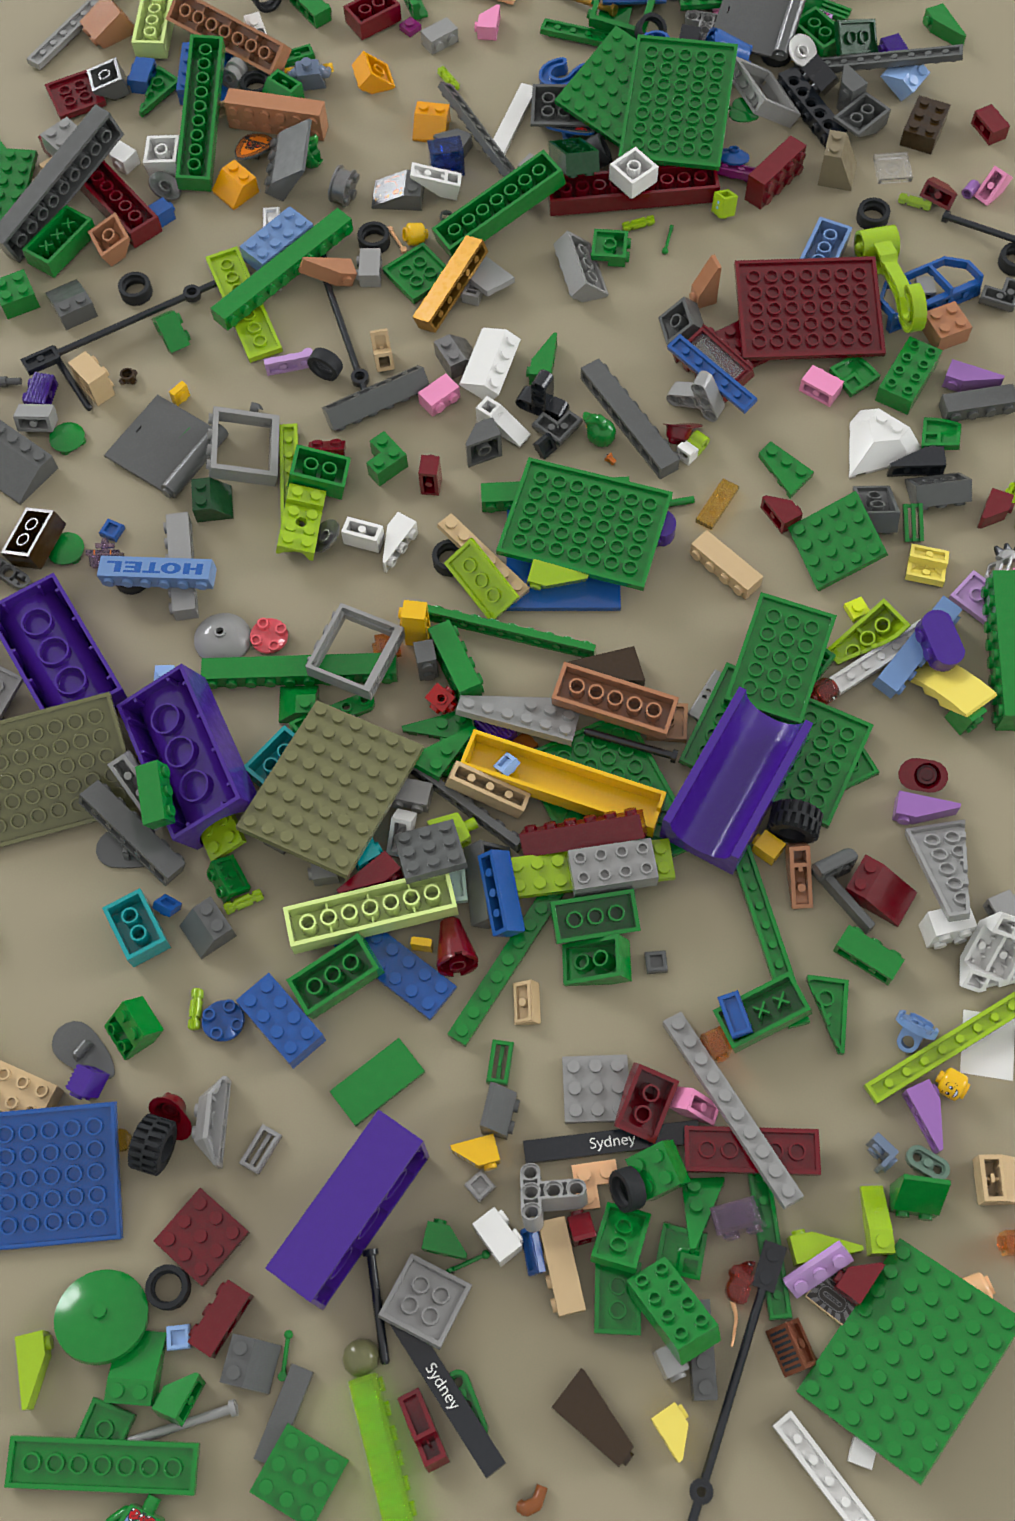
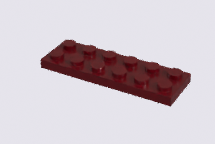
(719, 1151)

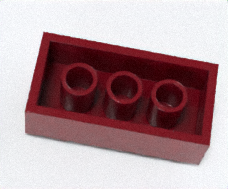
(775, 172)

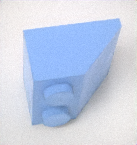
(905, 80)

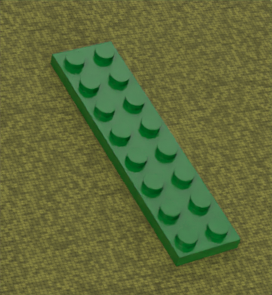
(102, 1465)

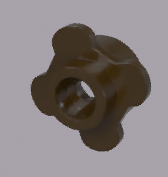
(128, 376)

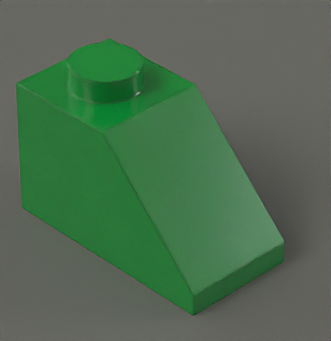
(442, 1240)
(178, 1398)

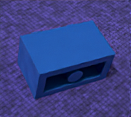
(141, 74)

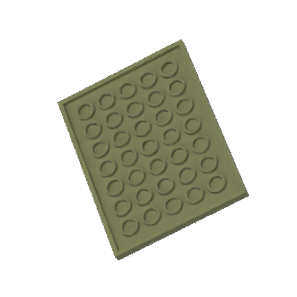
(51, 760)
(330, 789)

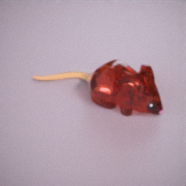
(738, 1288)

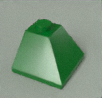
(296, 701)

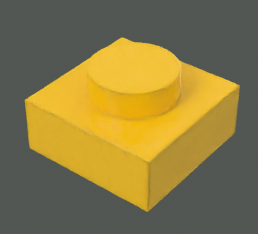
(179, 393)

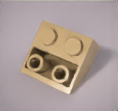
(994, 1179)

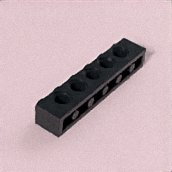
(809, 104)

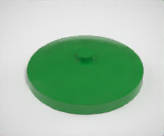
(101, 1317)

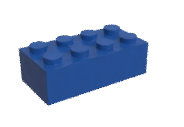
(281, 1020)

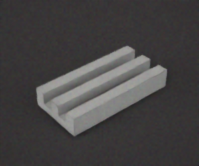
(267, 1154)

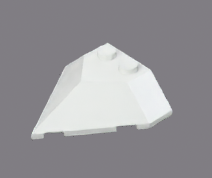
(877, 441)
(989, 954)

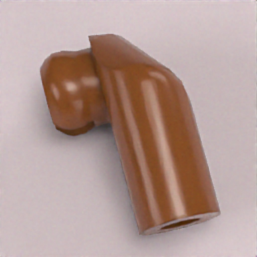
(533, 1504)

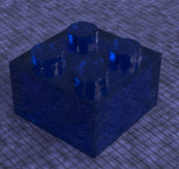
(447, 154)

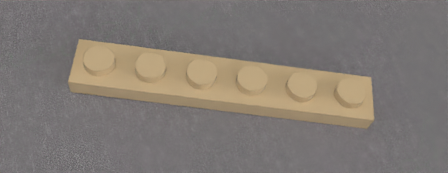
(459, 534)

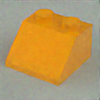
(372, 74)
(430, 119)
(235, 185)

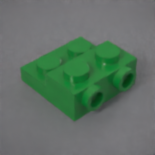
(611, 247)

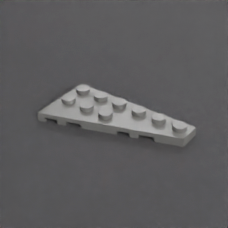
(522, 714)
(943, 859)

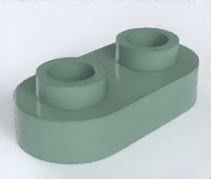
(927, 1162)

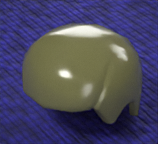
(361, 1357)

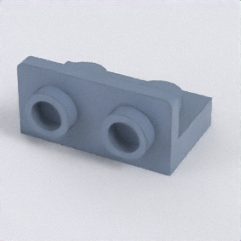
(882, 1149)

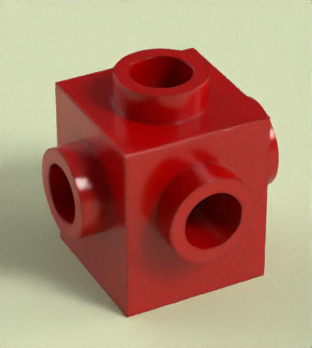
(436, 694)

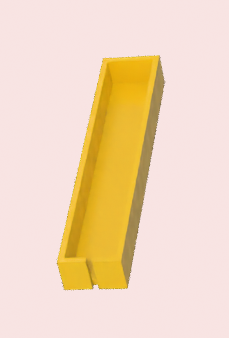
(564, 781)

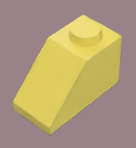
(673, 1428)

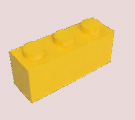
(415, 620)

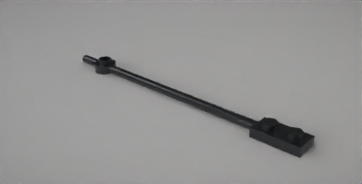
(50, 356)
(358, 372)
(765, 1280)

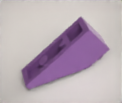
(969, 377)
(916, 808)
(926, 1108)

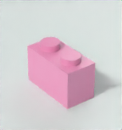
(821, 385)
(439, 395)

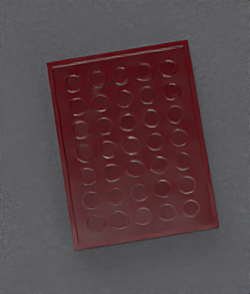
(809, 308)

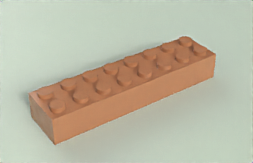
(239, 38)

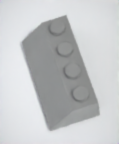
(580, 272)

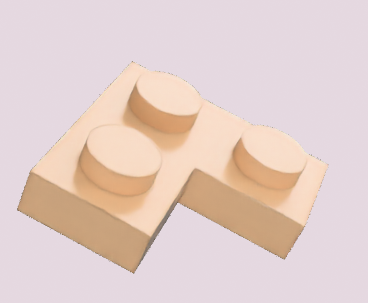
(593, 1175)

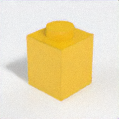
(768, 847)

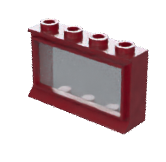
(719, 352)

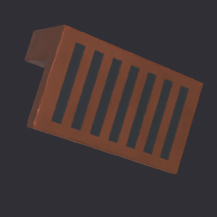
(791, 1347)

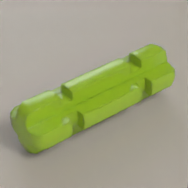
(447, 77)
(914, 201)
(638, 223)
(243, 901)
(195, 1009)

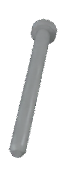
(230, 1409)

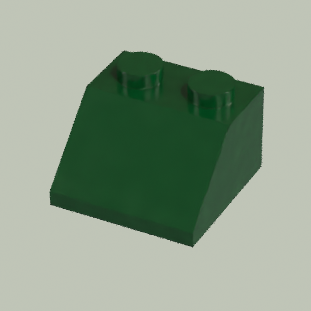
(211, 500)

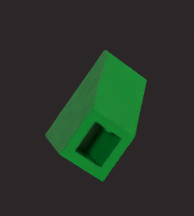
(965, 724)

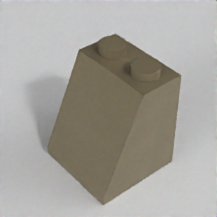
(838, 162)

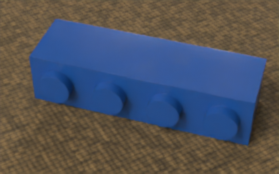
(501, 893)

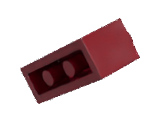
(220, 1318)

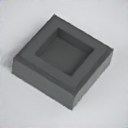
(656, 962)

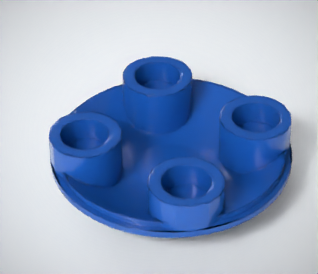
(223, 1020)

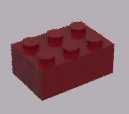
(371, 16)

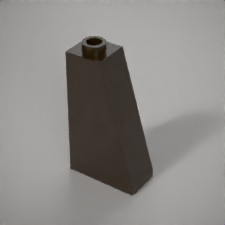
(618, 664)
(591, 1417)

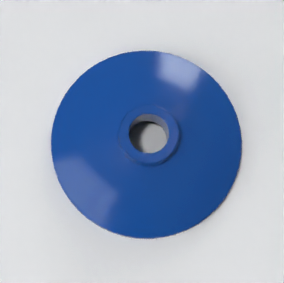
(734, 156)

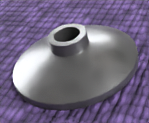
(164, 185)
(327, 535)

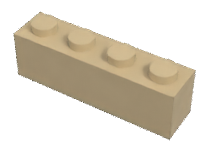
(726, 565)
(487, 789)
(561, 1267)

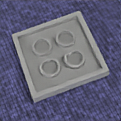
(593, 1087)
(425, 1301)

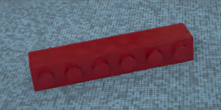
(583, 833)

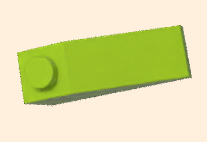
(548, 575)
(876, 1222)
(807, 1245)
(33, 1358)

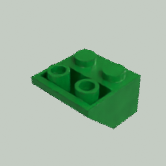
(283, 84)
(133, 1027)

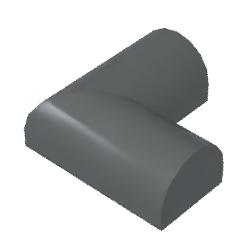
(998, 298)
(560, 429)
(835, 864)

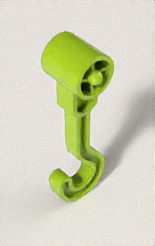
(910, 298)

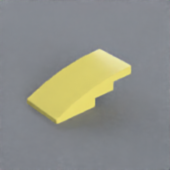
(954, 688)

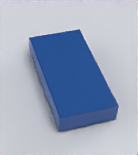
(735, 1014)
(533, 1252)

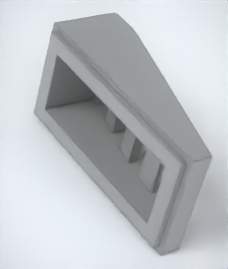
(469, 298)

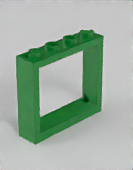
(607, 24)

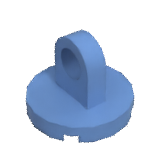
(916, 1027)

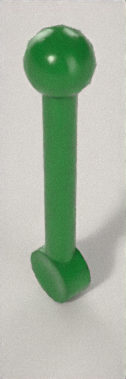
(665, 250)
(485, 1254)
(282, 1375)

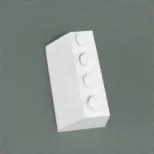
(489, 362)

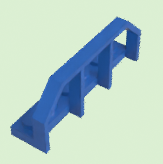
(959, 294)

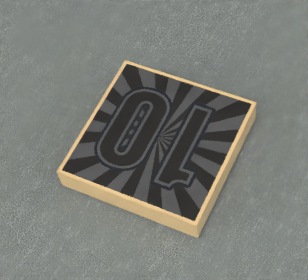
(830, 1301)

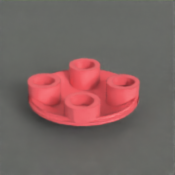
(268, 635)

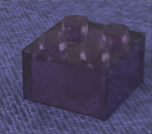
(738, 1218)

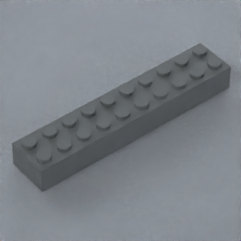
(59, 180)

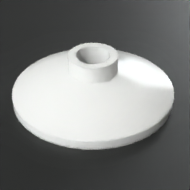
(802, 49)

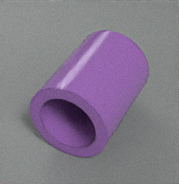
(970, 189)

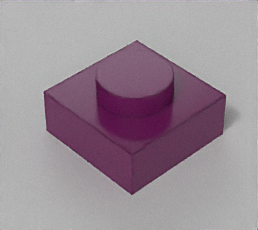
(410, 27)

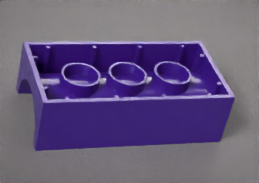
(54, 646)
(184, 728)
(733, 783)
(349, 1210)

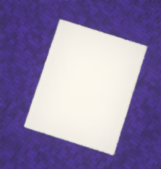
(991, 1055)

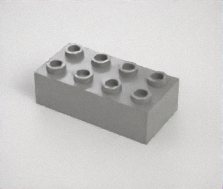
(612, 867)

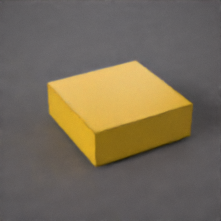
(422, 944)

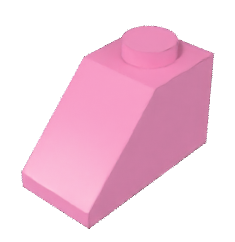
(488, 24)
(993, 185)
(694, 1105)

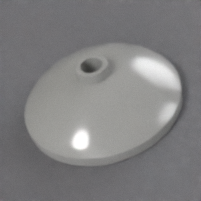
(231, 643)

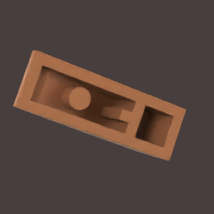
(330, 270)
(706, 285)
(799, 874)

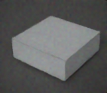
(480, 1186)

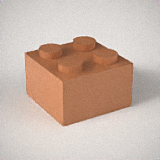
(947, 326)

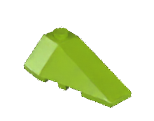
(873, 630)

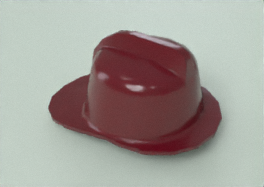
(680, 432)
(923, 775)
(172, 1108)

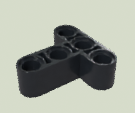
(541, 398)

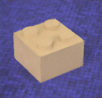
(92, 378)

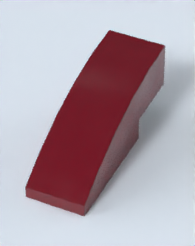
(423, 1430)

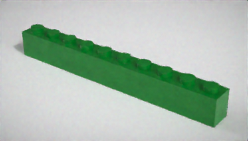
(281, 269)
(289, 670)

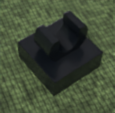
(545, 445)

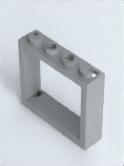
(777, 106)
(236, 473)
(330, 631)

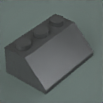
(940, 490)

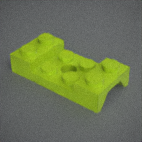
(302, 505)

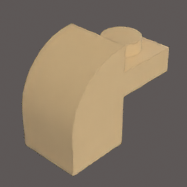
(382, 350)

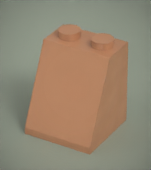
(107, 24)

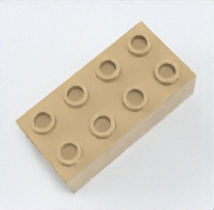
(25, 1091)

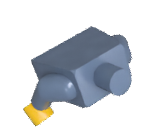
(310, 73)

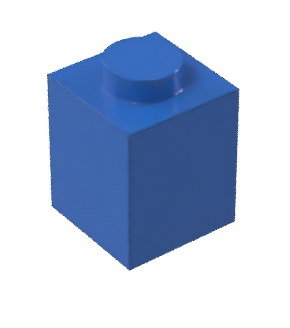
(163, 210)

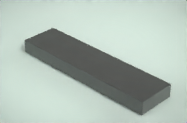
(847, 903)
(285, 1409)

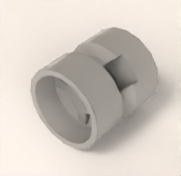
(233, 72)

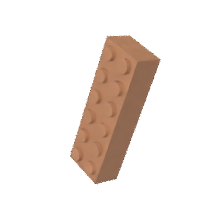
(273, 112)
(614, 700)

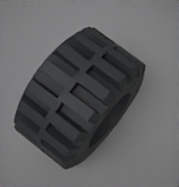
(795, 821)
(152, 1144)

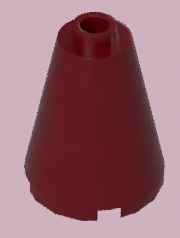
(454, 949)

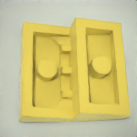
(927, 565)

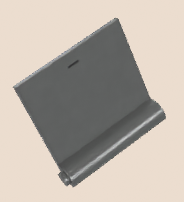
(762, 23)
(159, 450)

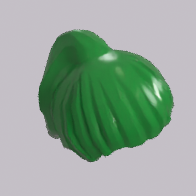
(313, 155)
(599, 429)

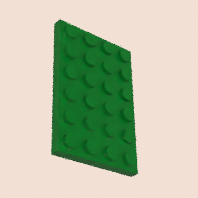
(781, 657)

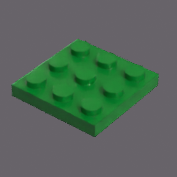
(415, 272)
(299, 1475)

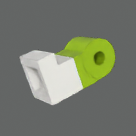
(692, 447)

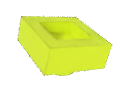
(856, 609)

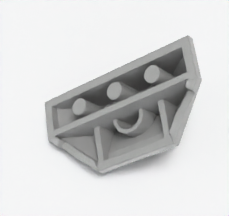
(212, 1121)

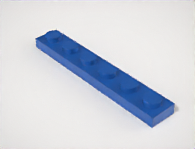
(698, 361)

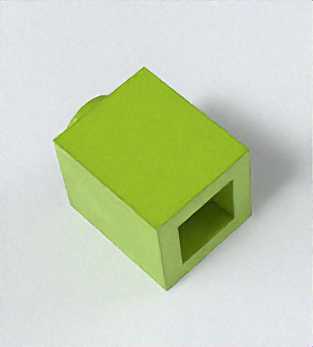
(724, 203)

